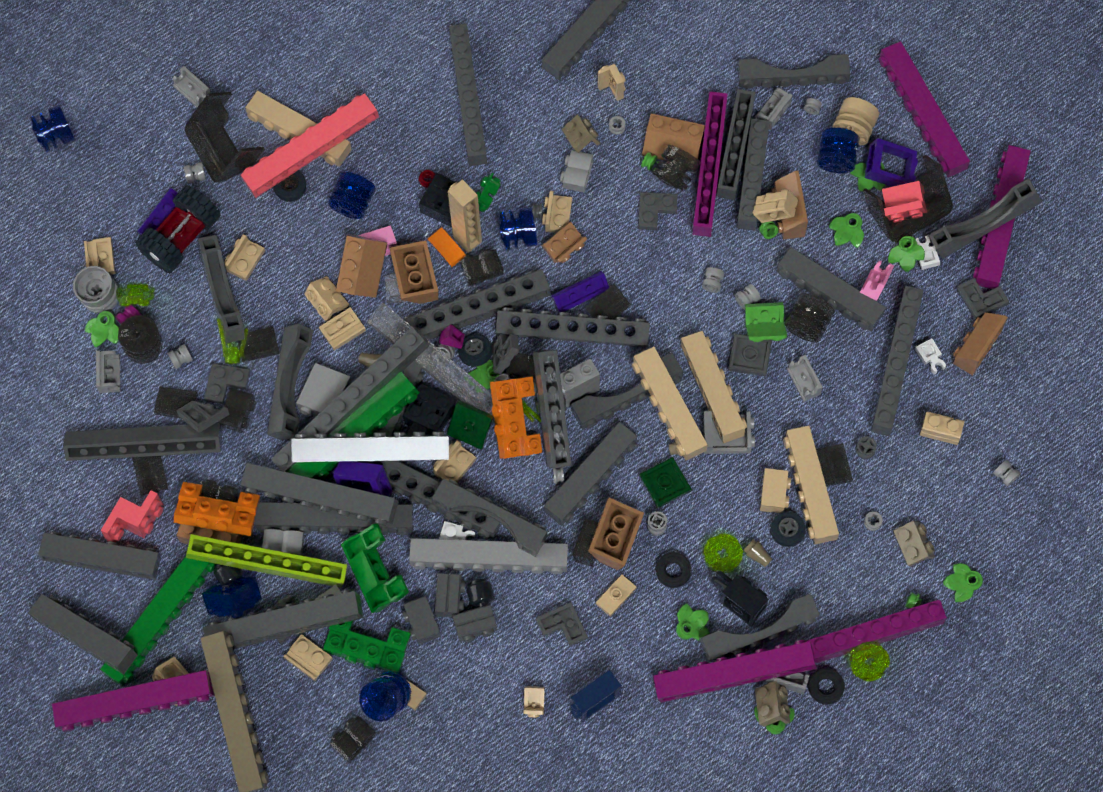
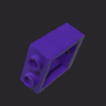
(874, 158)
(363, 472)

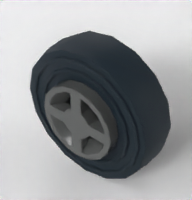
(482, 349)
(790, 522)

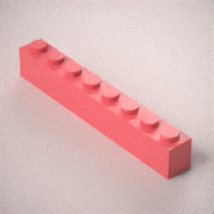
(309, 145)

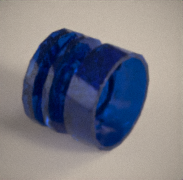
(52, 128)
(838, 150)
(351, 195)
(518, 228)
(385, 696)

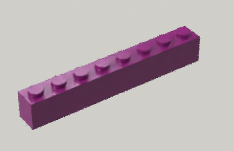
(924, 109)
(710, 164)
(997, 241)
(878, 630)
(735, 671)
(133, 700)

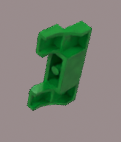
(370, 570)
(368, 650)

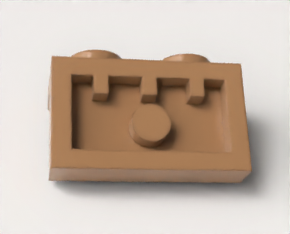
(564, 243)

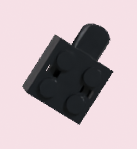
(436, 200)
(427, 411)
(741, 597)

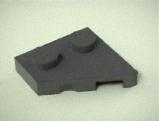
(201, 415)

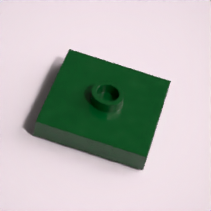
(470, 425)
(665, 482)

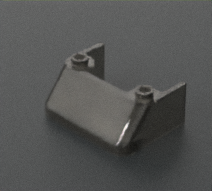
(212, 142)
(936, 198)

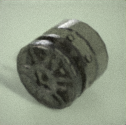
(674, 171)
(809, 317)
(147, 346)

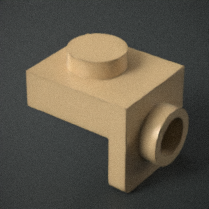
(534, 701)

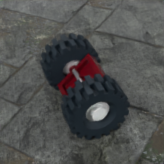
(179, 229)

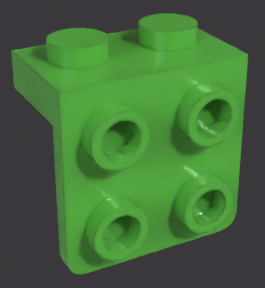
(765, 321)

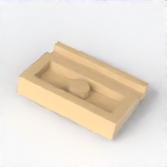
(100, 253)
(342, 328)
(308, 657)

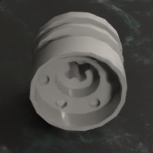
(93, 281)

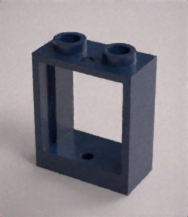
(595, 696)

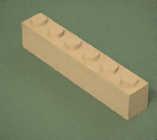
(290, 124)
(465, 215)
(713, 387)
(669, 403)
(811, 485)

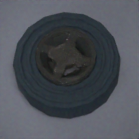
(294, 193)

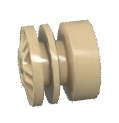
(857, 116)

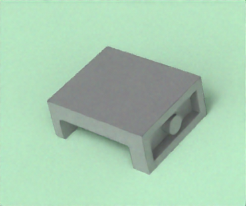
(579, 382)
(321, 389)
(736, 446)

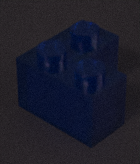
(232, 598)

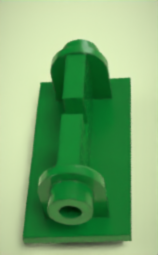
(490, 186)

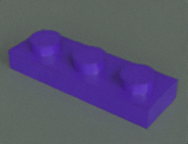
(160, 212)
(580, 292)

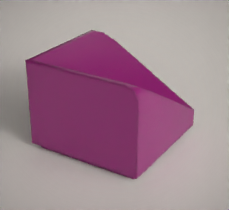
(452, 337)

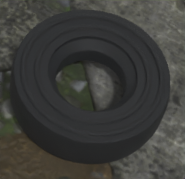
(682, 561)
(835, 677)

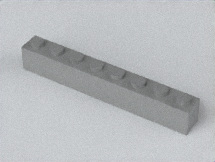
(486, 555)

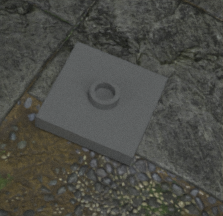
(749, 356)

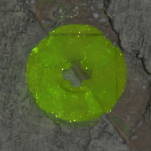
(135, 294)
(718, 543)
(861, 653)

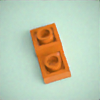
(446, 247)

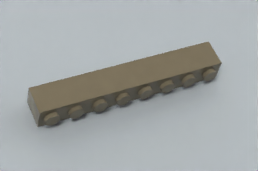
(234, 712)

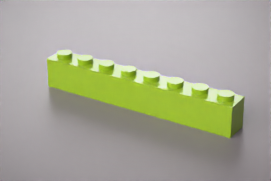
(266, 561)

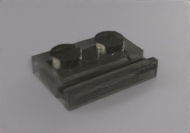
(609, 303)
(260, 344)
(172, 399)
(834, 465)
(149, 474)

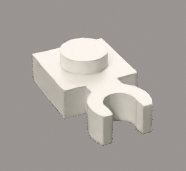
(931, 257)
(930, 354)
(454, 532)

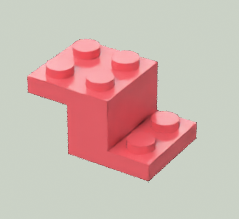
(904, 201)
(132, 517)

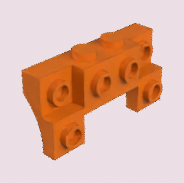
(510, 420)
(215, 513)

